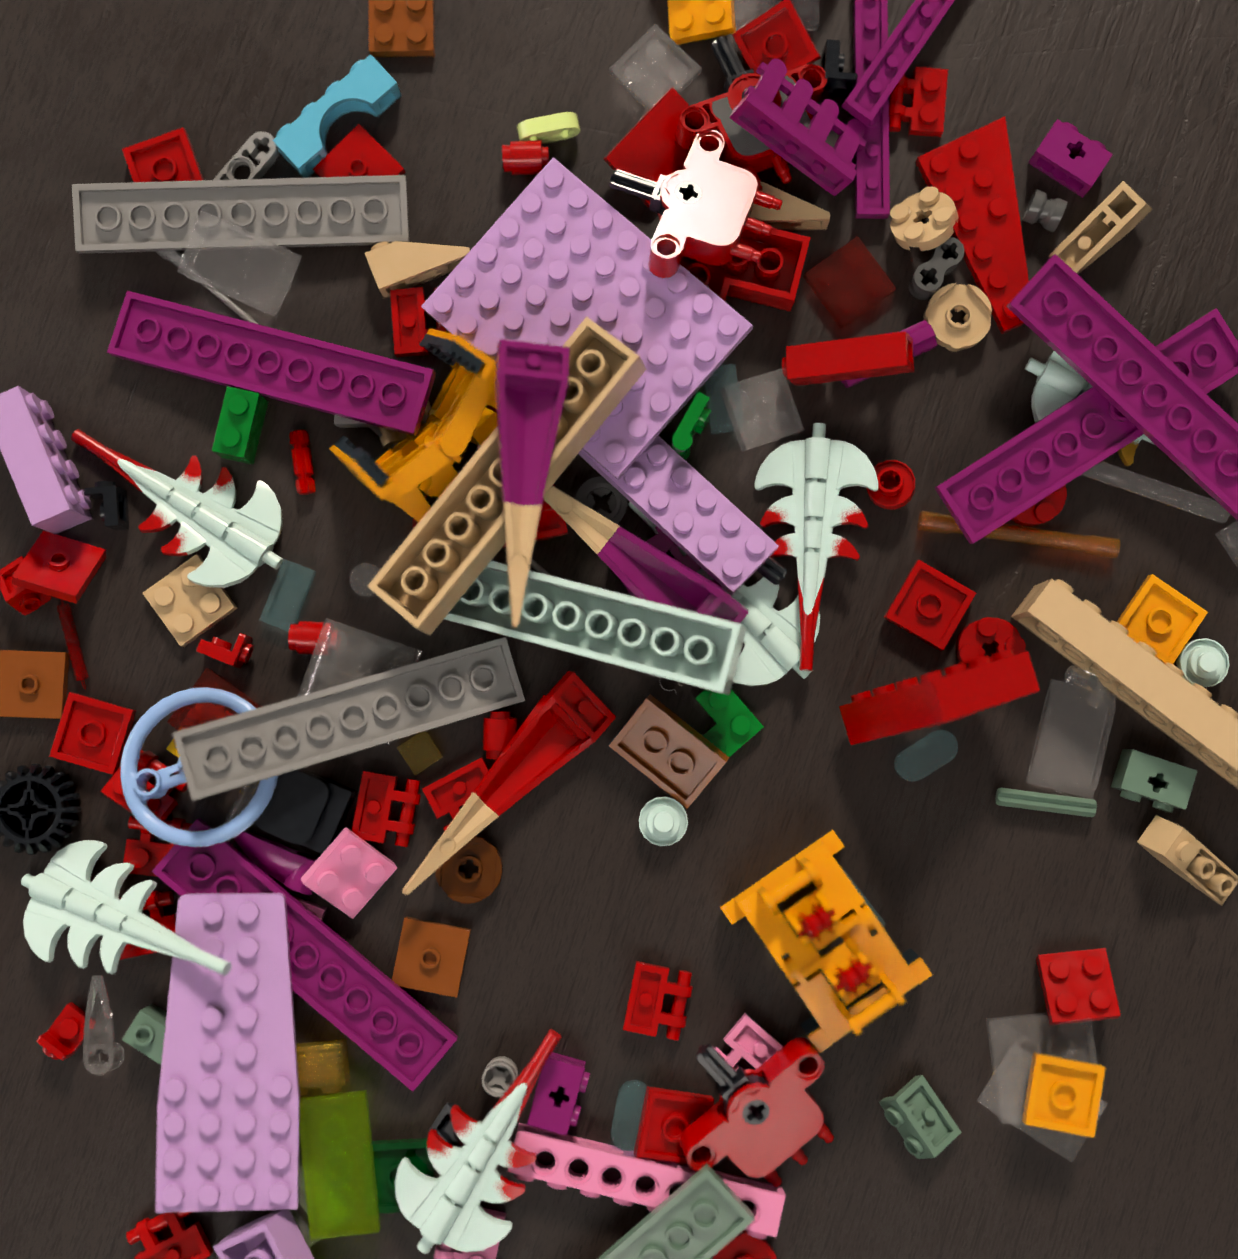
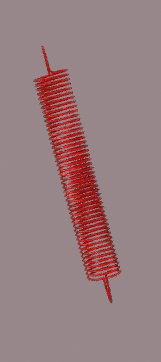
(72, 635)

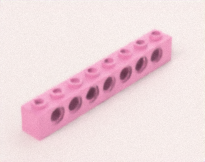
(599, 1156)

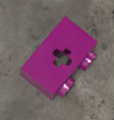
(1054, 159)
(553, 1113)

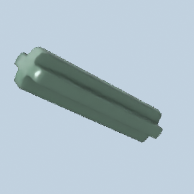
(1046, 802)

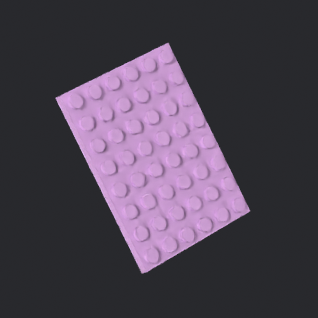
(575, 257)

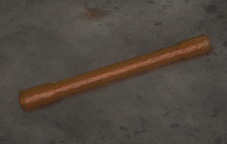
(1088, 544)

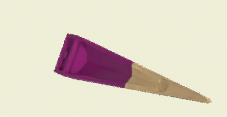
(529, 405)
(643, 567)

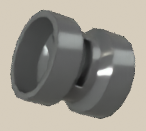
(1044, 210)

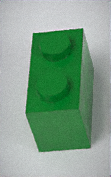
(240, 425)

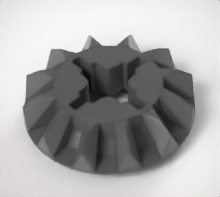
(600, 486)

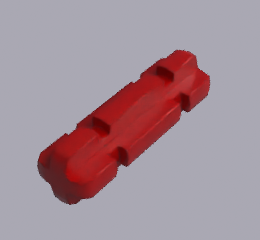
(302, 462)

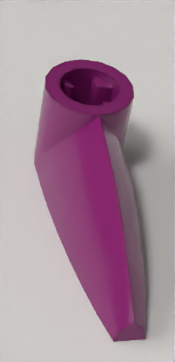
(277, 860)

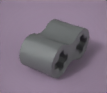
(936, 269)

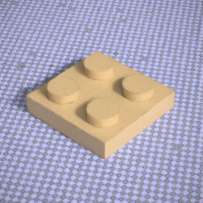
(186, 606)

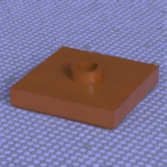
(33, 683)
(431, 956)

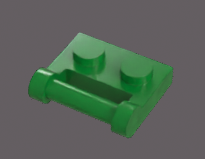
(693, 421)

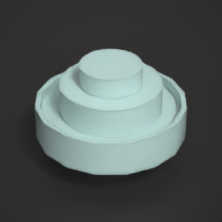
(1203, 662)
(663, 821)

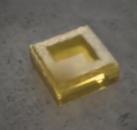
(420, 752)

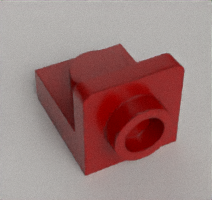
(19, 598)
(221, 650)
(64, 1034)

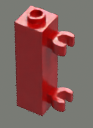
(849, 358)

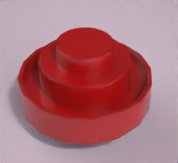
(895, 485)

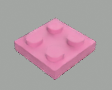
(348, 873)

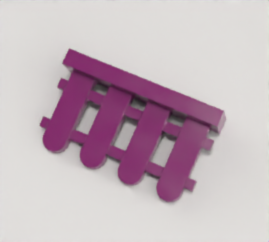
(793, 141)

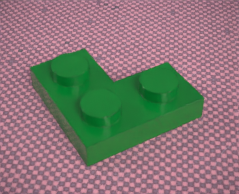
(733, 720)

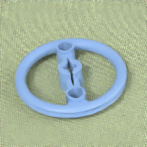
(135, 782)

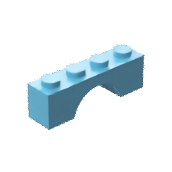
(364, 89)

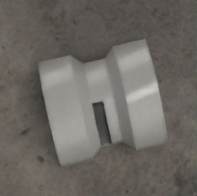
(496, 1081)

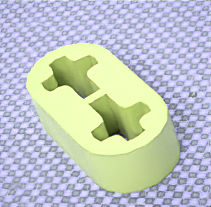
(549, 127)

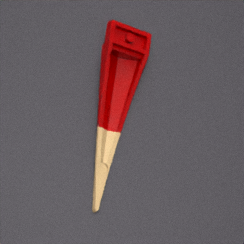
(550, 737)

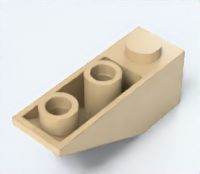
(1188, 859)

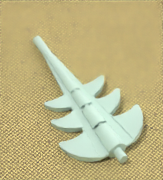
(771, 635)
(93, 909)

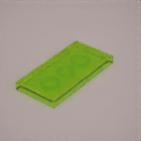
(338, 1165)

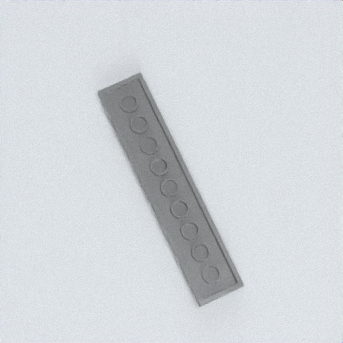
(278, 209)
(347, 718)

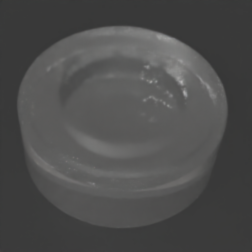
(361, 577)

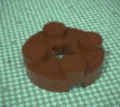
(483, 883)

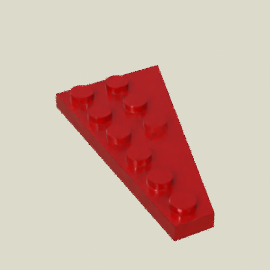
(982, 184)

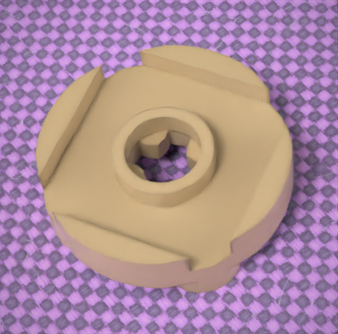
(927, 204)
(977, 318)

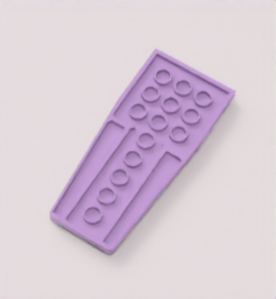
(230, 1062)

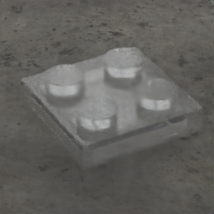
(654, 67)
(761, 409)

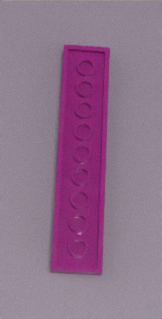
(272, 363)
(1133, 377)
(1075, 437)
(324, 966)

